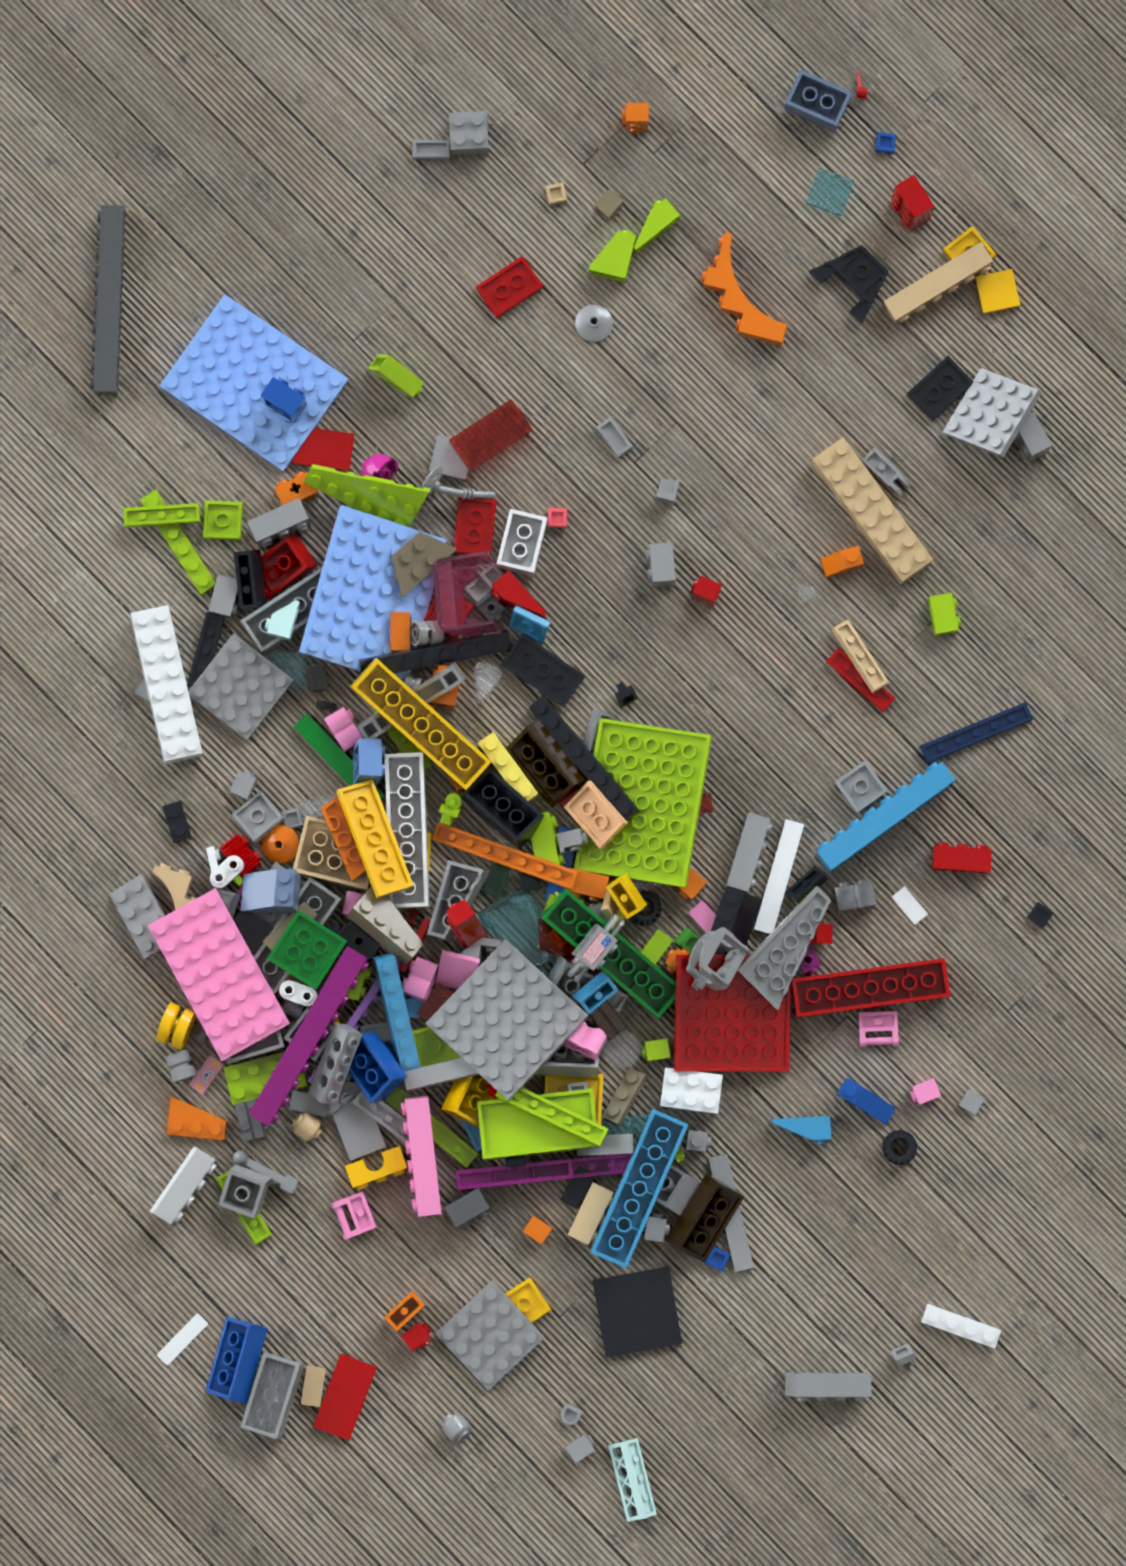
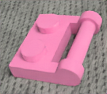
(878, 1022)
(360, 1214)

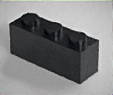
(250, 579)

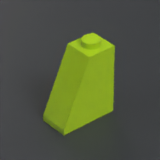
(615, 258)
(396, 375)

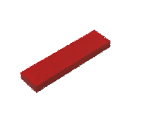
(844, 667)

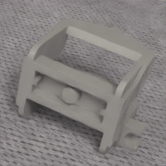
(705, 950)

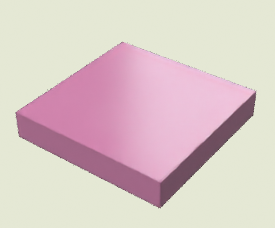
(455, 969)

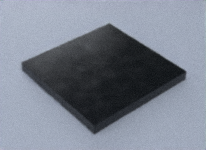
(637, 1311)

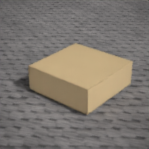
(556, 194)

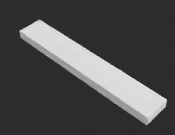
(779, 877)

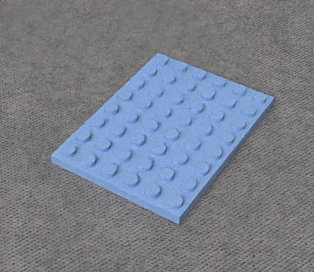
(230, 368)
(360, 591)

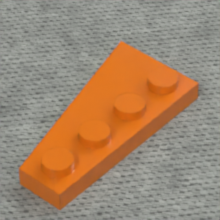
(343, 838)

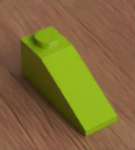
(658, 221)

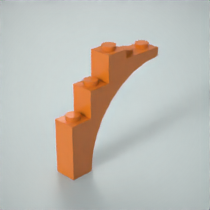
(753, 322)

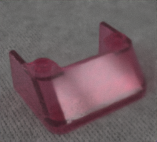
(449, 594)

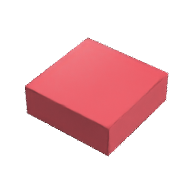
(557, 517)

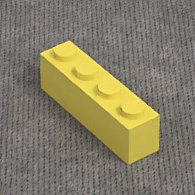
(507, 766)

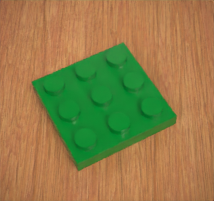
(306, 949)

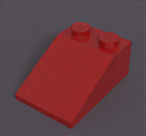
(285, 564)
(512, 593)

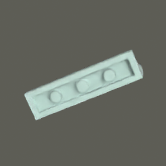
(635, 1479)

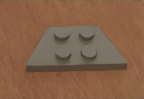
(416, 560)

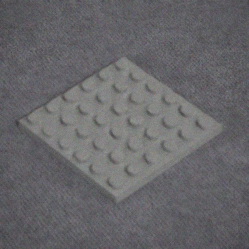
(507, 1020)

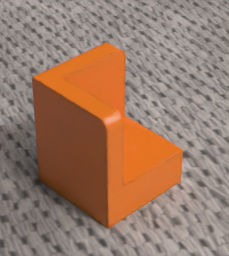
(537, 1230)

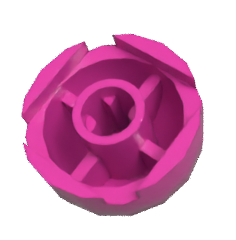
(380, 466)

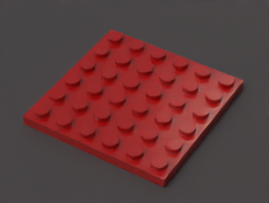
(728, 1026)

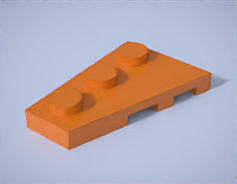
(194, 1122)

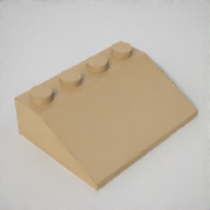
(320, 858)

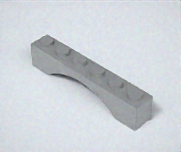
(428, 691)

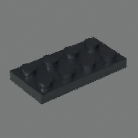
(543, 670)

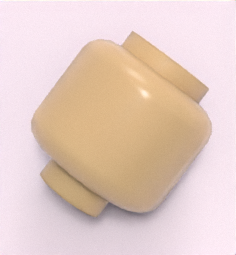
(306, 1126)

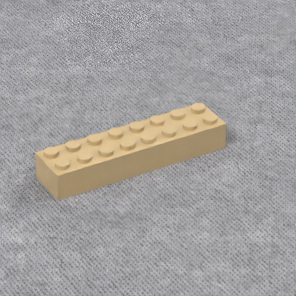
(872, 511)

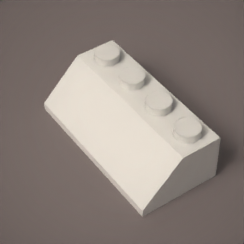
(183, 1186)

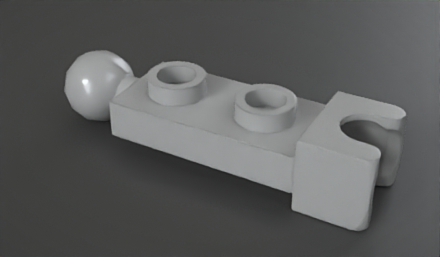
(287, 1183)

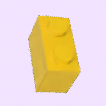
(626, 896)

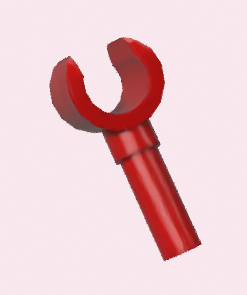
(861, 91)

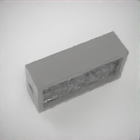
(272, 1395)

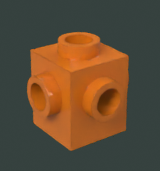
(671, 956)

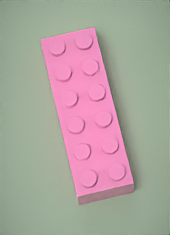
(422, 1155)

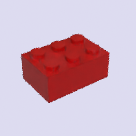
(912, 203)

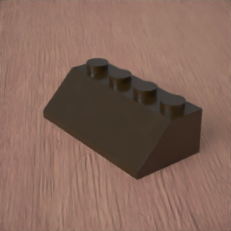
(545, 764)
(705, 1218)

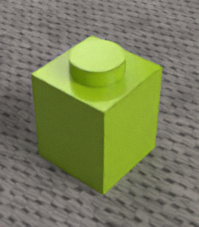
(656, 1050)

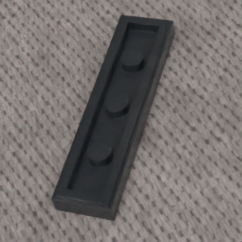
(206, 646)

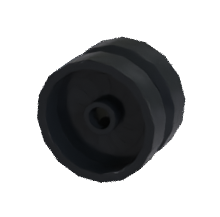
(351, 933)

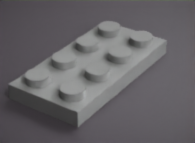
(138, 909)

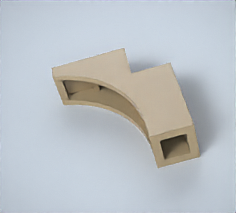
(176, 882)

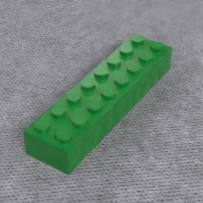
(624, 965)

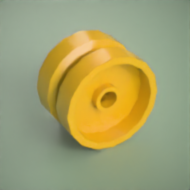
(174, 1026)

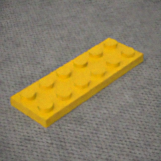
(374, 838)

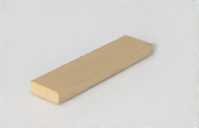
(860, 656)

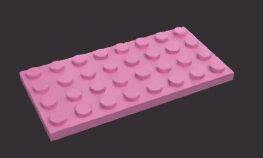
(218, 974)

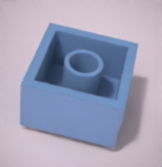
(368, 760)

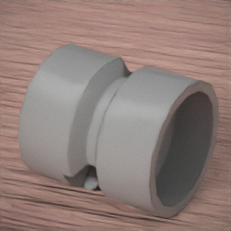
(425, 633)
(180, 1066)

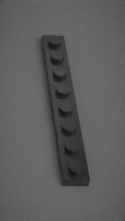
(442, 652)
(583, 757)

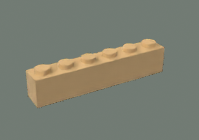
(938, 282)

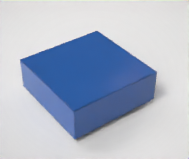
(885, 143)
(717, 1258)

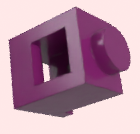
(813, 966)

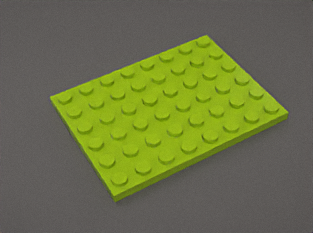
(665, 779)

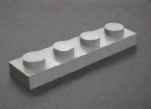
(382, 1114)

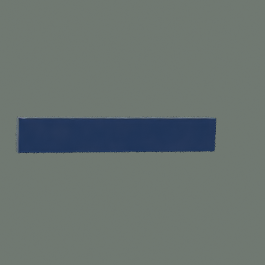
(976, 732)

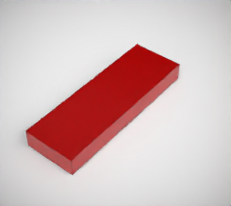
(422, 934)

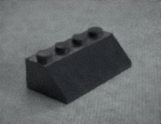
(503, 808)
(736, 914)

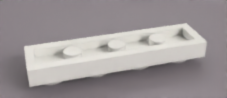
(961, 1326)

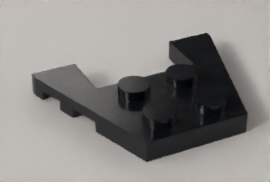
(860, 272)

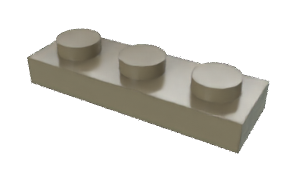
(624, 1096)

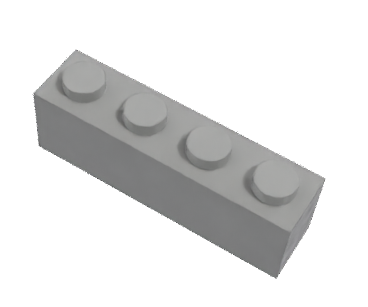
(748, 852)

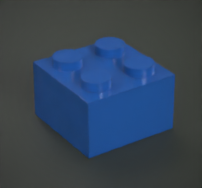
(283, 399)

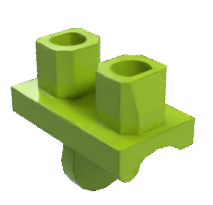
(451, 808)

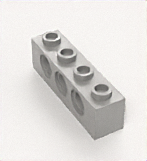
(335, 1063)

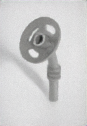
(433, 481)

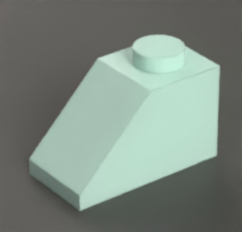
(283, 621)

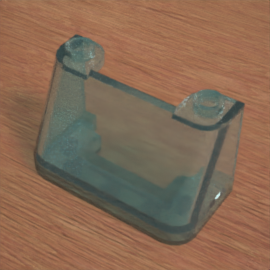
(517, 922)

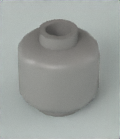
(456, 1427)

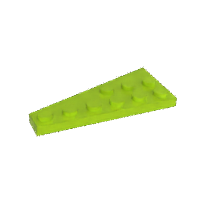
(369, 493)

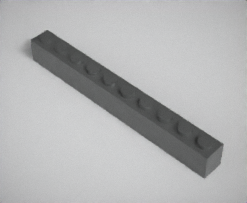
(109, 300)

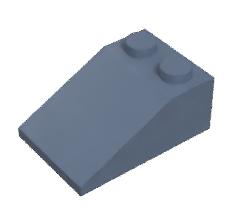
(271, 891)

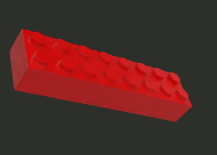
(870, 988)

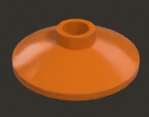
(289, 841)

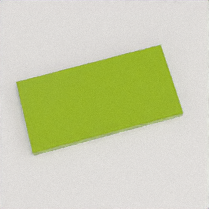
(515, 1133)

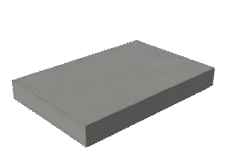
(358, 1131)

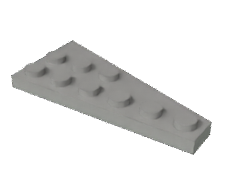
(781, 953)

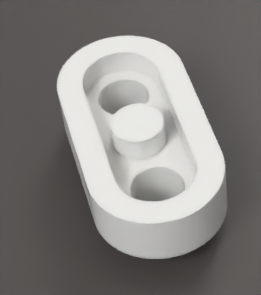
(214, 856)
(226, 871)
(298, 993)

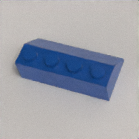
(236, 1360)

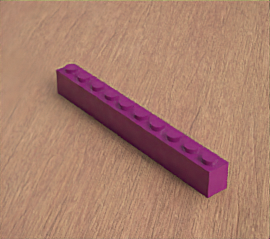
(308, 1037)

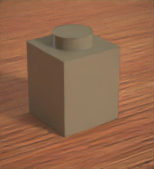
(609, 204)

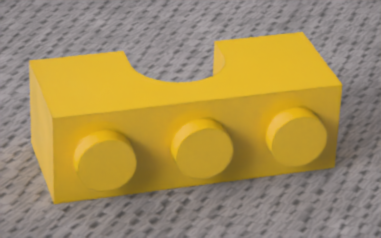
(393, 1164)

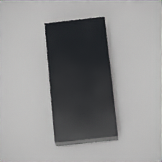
(577, 1189)

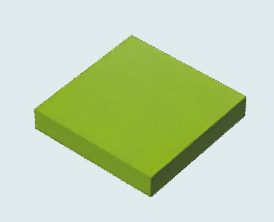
(222, 520)

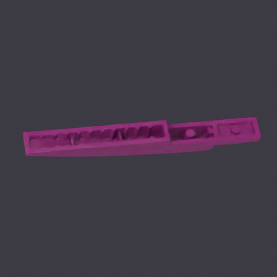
(541, 1171)

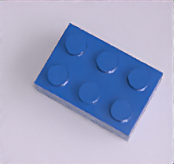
(375, 1068)

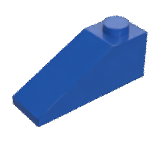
(865, 1101)

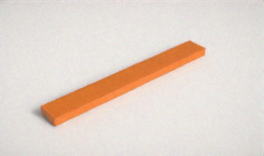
(505, 856)

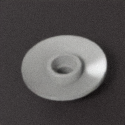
(596, 332)

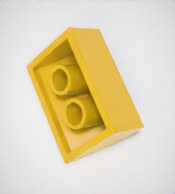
(463, 1099)

